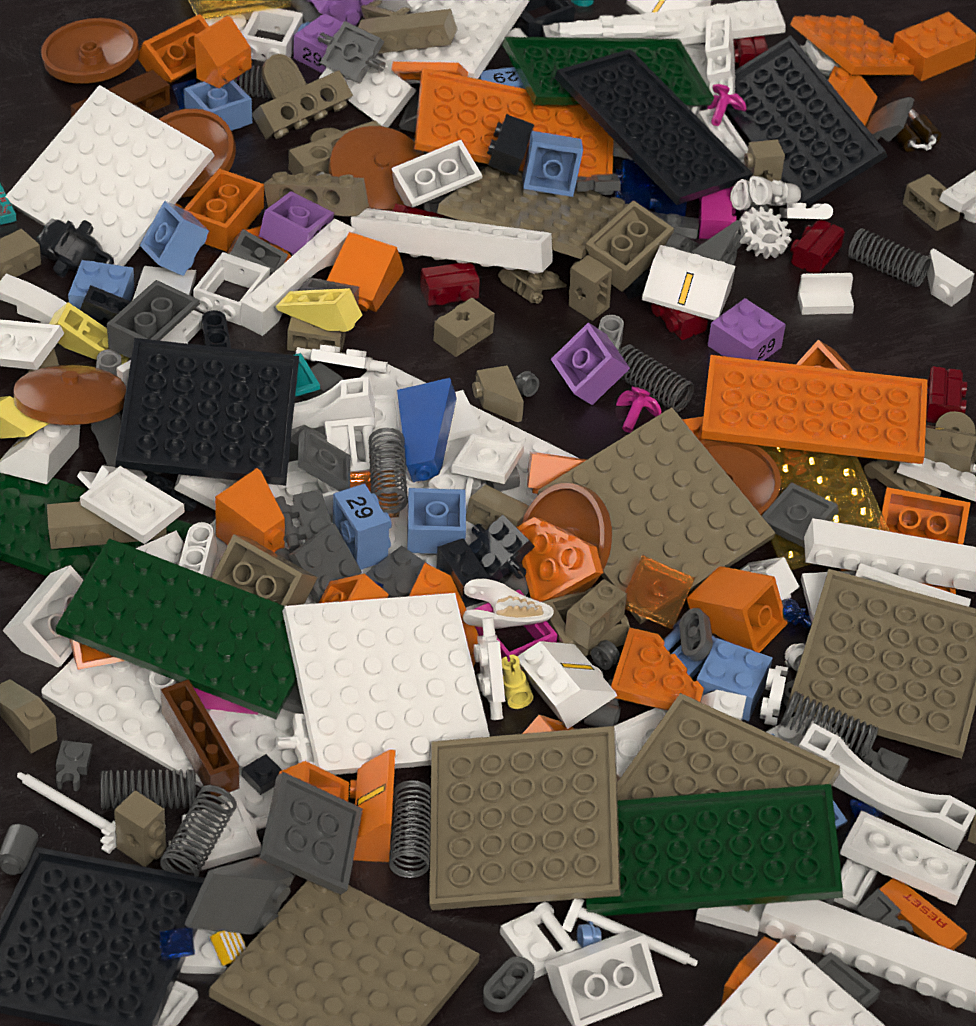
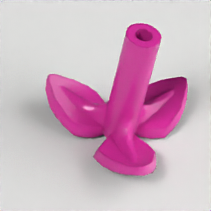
(722, 100)
(638, 399)

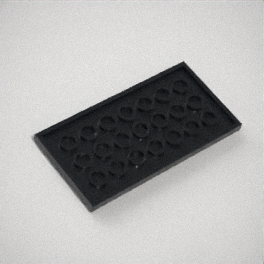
(814, 125)
(653, 126)

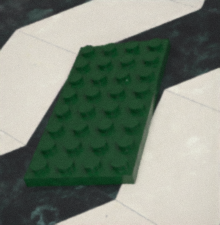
(540, 57)
(26, 532)
(184, 627)
(725, 850)

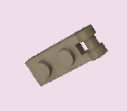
(886, 473)

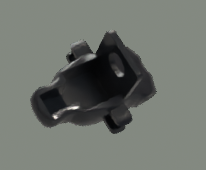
(70, 245)

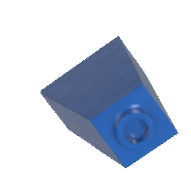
(426, 425)

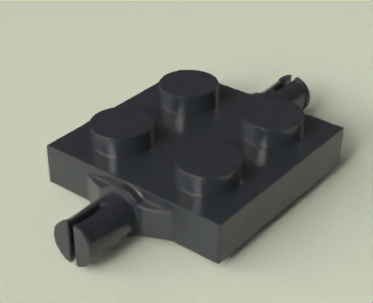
(501, 549)

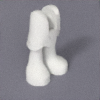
(763, 192)

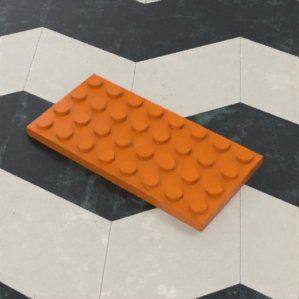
(470, 108)
(815, 409)

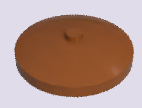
(90, 50)
(210, 132)
(370, 155)
(69, 394)
(749, 469)
(580, 514)

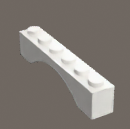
(259, 307)
(344, 401)
(931, 814)

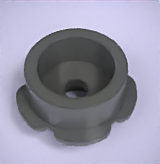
(527, 383)

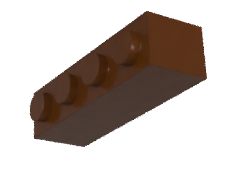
(145, 91)
(199, 737)

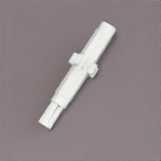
(616, 29)

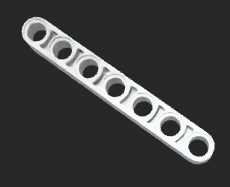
(197, 555)

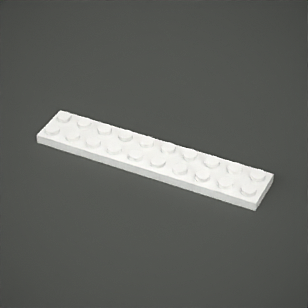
(747, 20)

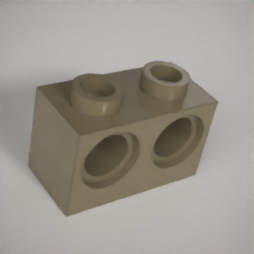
(595, 614)

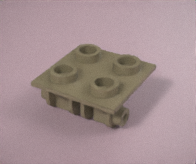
(530, 284)

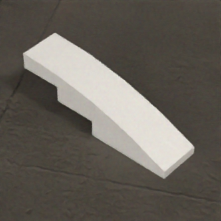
(720, 53)
(30, 299)

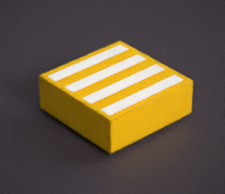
(228, 946)

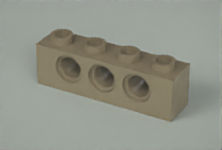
(269, 115)
(316, 155)
(338, 194)

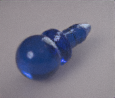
(793, 612)

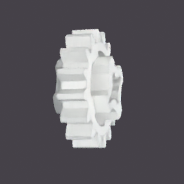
(764, 232)

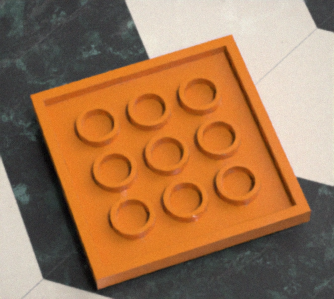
(853, 45)

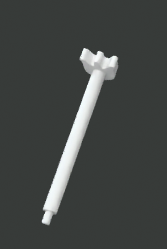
(107, 827)
(577, 911)

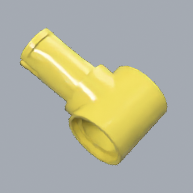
(516, 685)

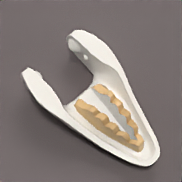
(508, 606)

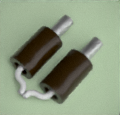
(923, 128)

